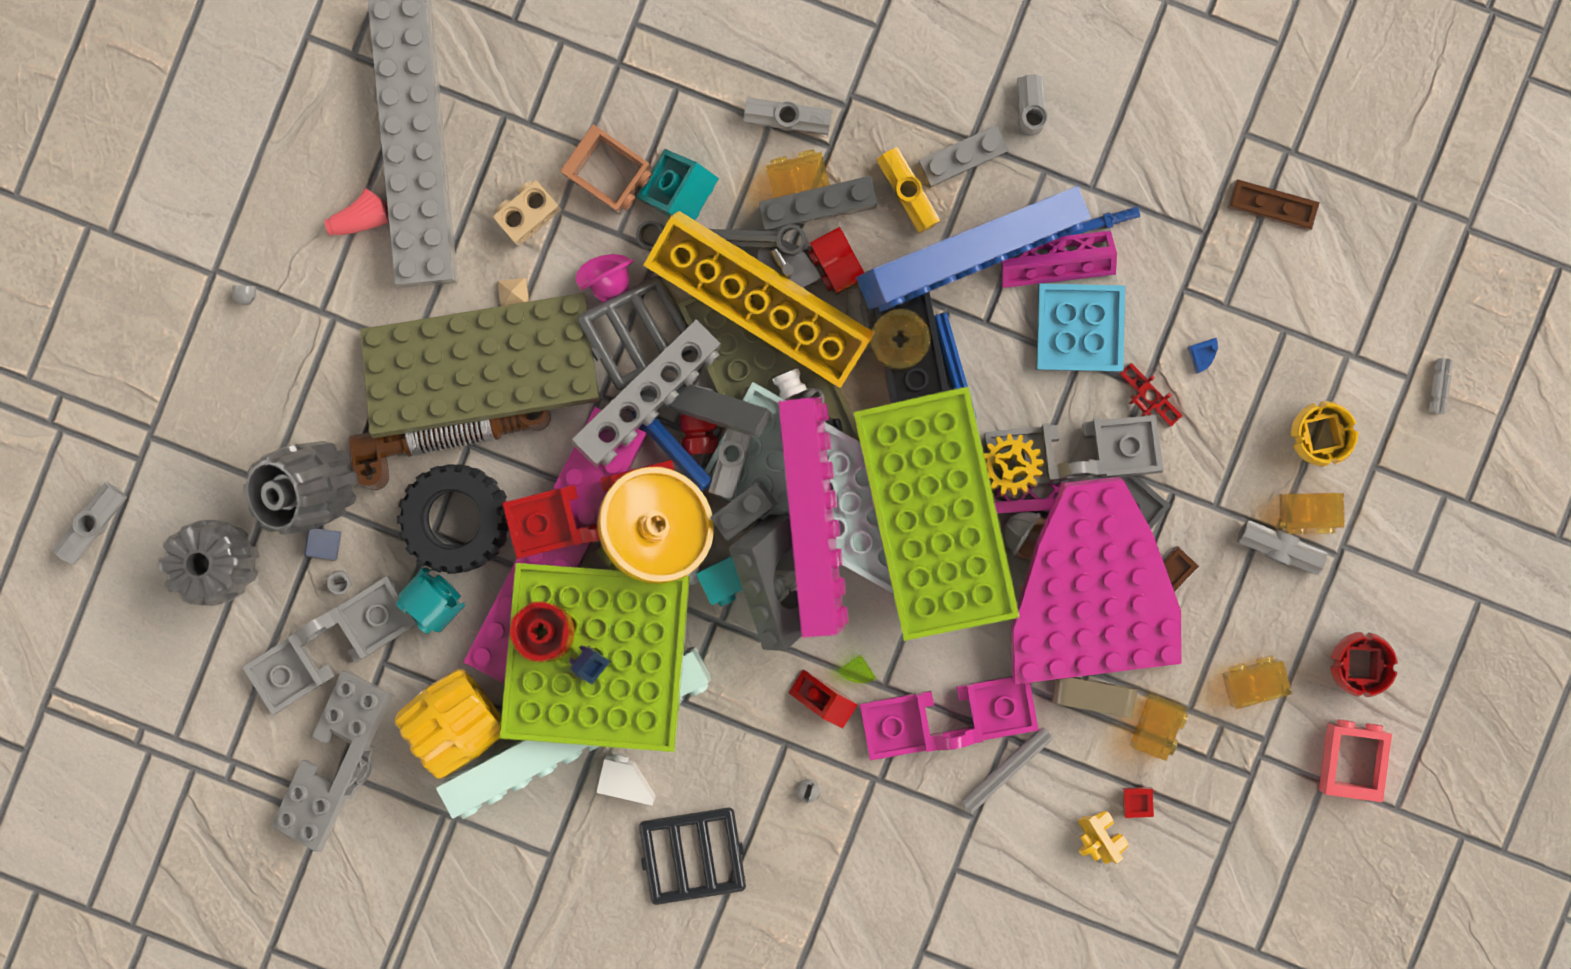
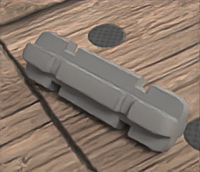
(1441, 386)

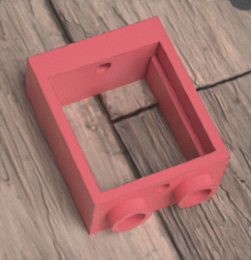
(1330, 758)

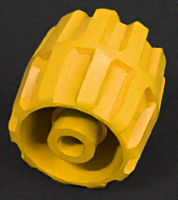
(449, 723)

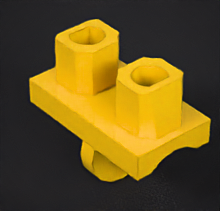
(1097, 841)

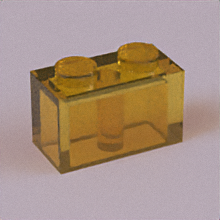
(797, 174)
(1312, 511)
(1256, 682)
(1159, 727)

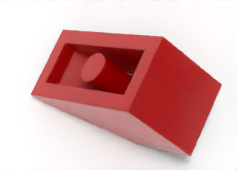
(823, 699)

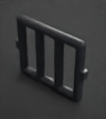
(684, 892)

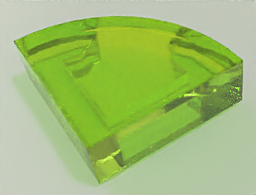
(857, 671)

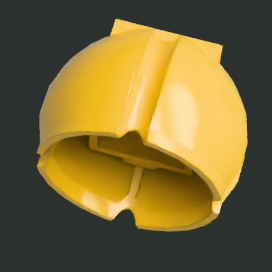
(1342, 432)

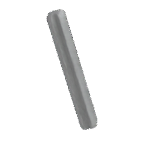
(1007, 770)

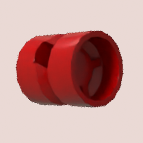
(698, 435)

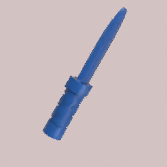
(1108, 220)

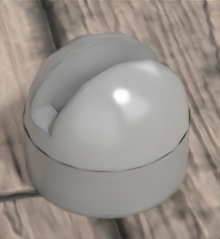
(243, 294)
(811, 391)
(339, 587)
(801, 789)

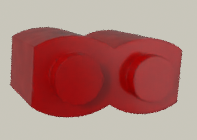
(836, 260)

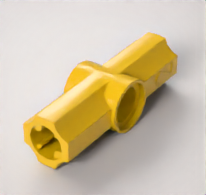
(898, 173)

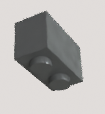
(744, 511)

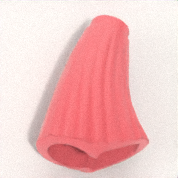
(364, 214)

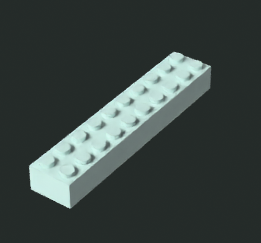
(522, 760)

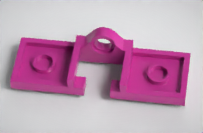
(901, 724)

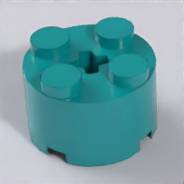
(430, 601)

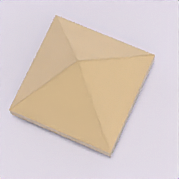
(513, 291)

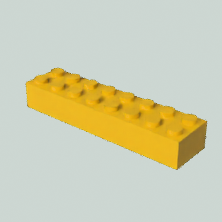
(758, 298)

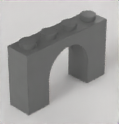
(755, 562)

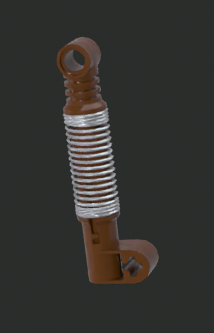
(366, 448)

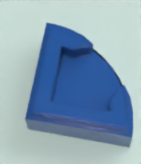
(1203, 354)

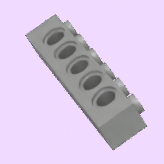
(695, 339)

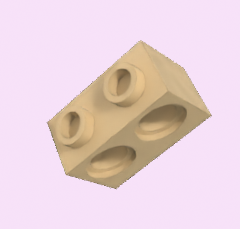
(531, 218)

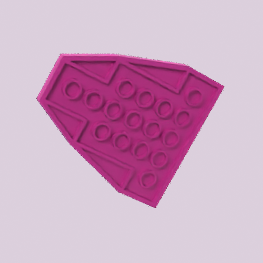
(1094, 591)

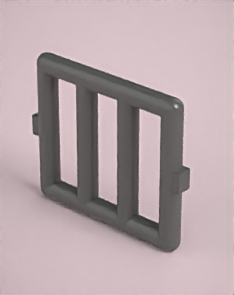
(609, 308)

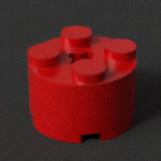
(532, 645)

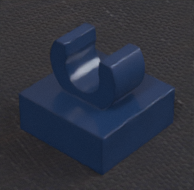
(589, 664)

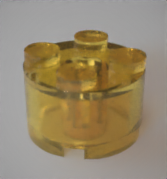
(912, 329)

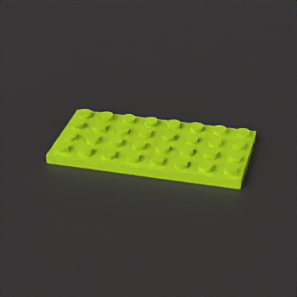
(936, 514)

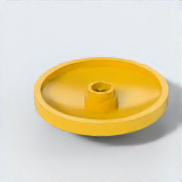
(655, 525)

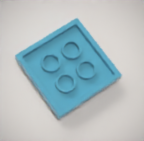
(1080, 327)

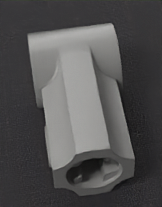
(1031, 102)

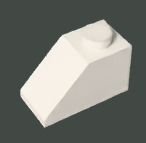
(624, 780)

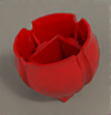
(1381, 664)

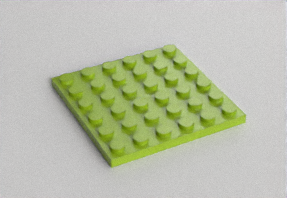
(630, 624)

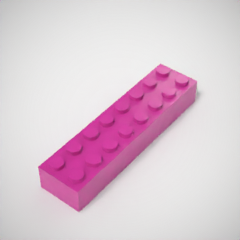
(812, 517)

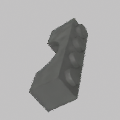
(817, 203)

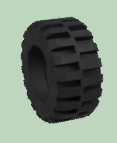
(416, 526)

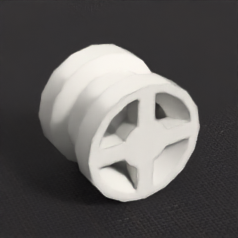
(789, 384)

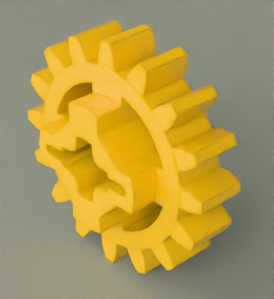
(1022, 468)

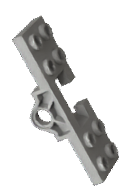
(1122, 448)
(366, 619)
(315, 801)

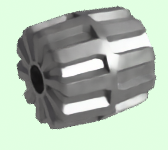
(300, 487)
(209, 562)

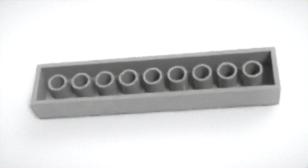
(412, 142)

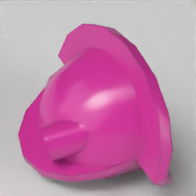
(605, 275)

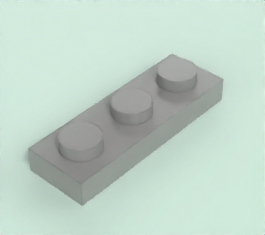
(963, 156)

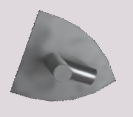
(794, 267)

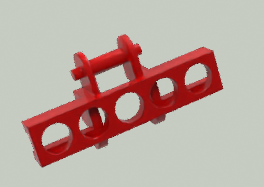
(1152, 403)

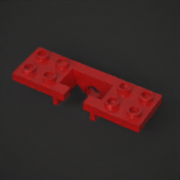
(547, 521)

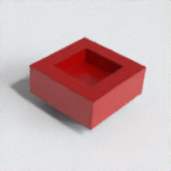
(1138, 802)

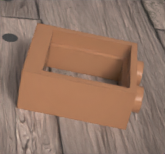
(583, 153)

